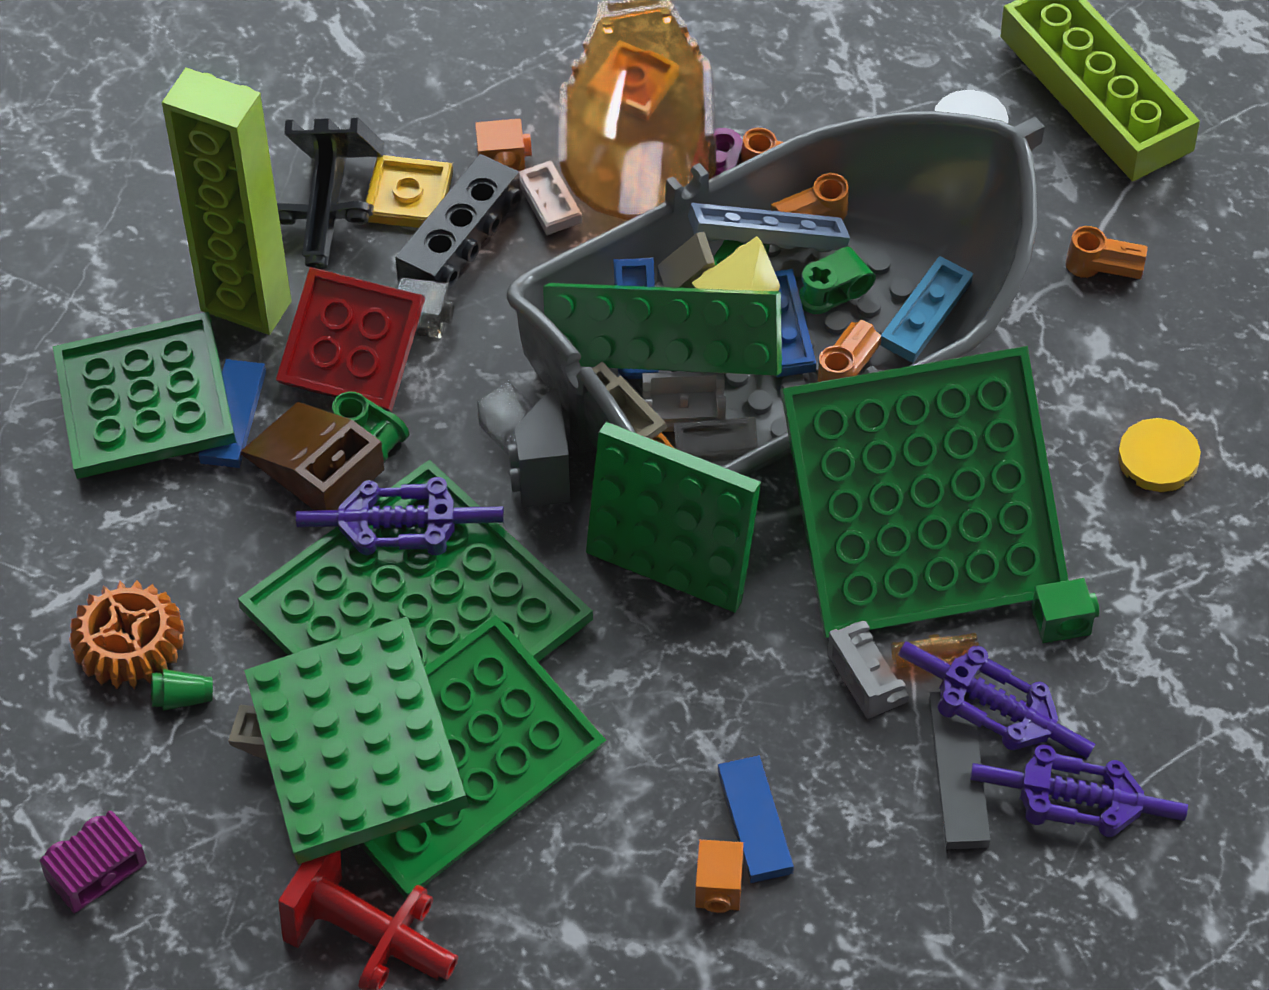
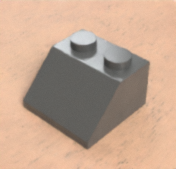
(541, 455)

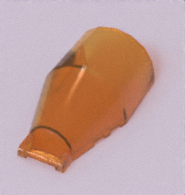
(613, 151)

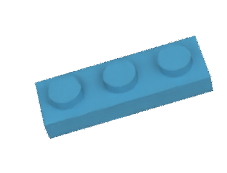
(926, 309)

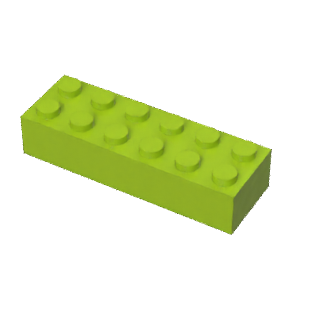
(1101, 82)

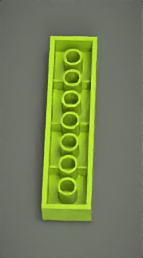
(228, 199)

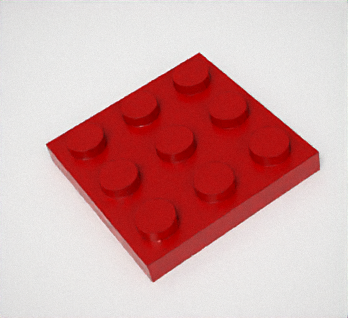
(350, 337)

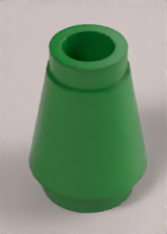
(179, 689)

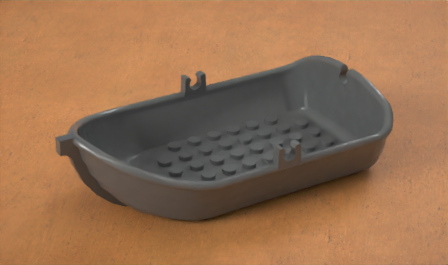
(914, 194)

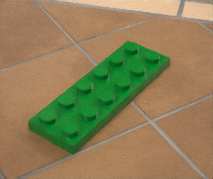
(669, 327)

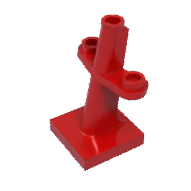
(316, 895)

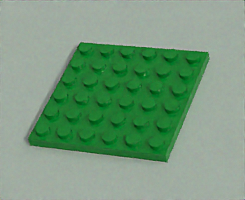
(924, 489)
(482, 573)

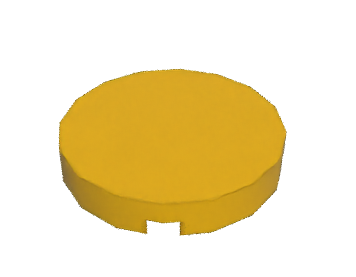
(1159, 454)

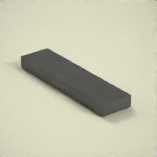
(960, 798)

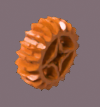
(113, 655)

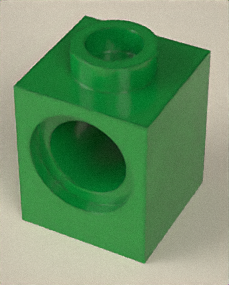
(1064, 610)

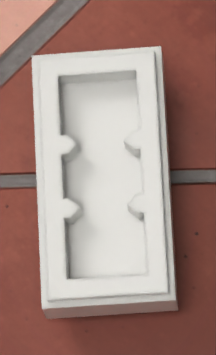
(549, 198)

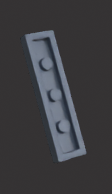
(771, 227)

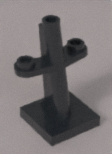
(330, 149)

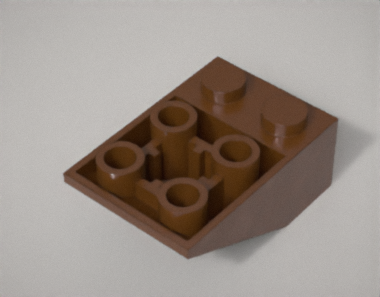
(317, 455)

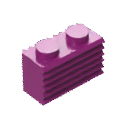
(92, 860)

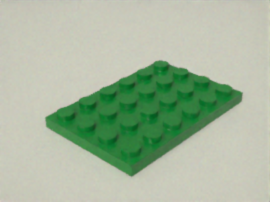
(354, 740)
(510, 743)

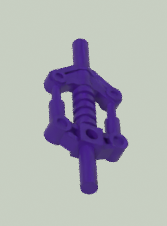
(356, 516)
(1036, 722)
(1035, 785)

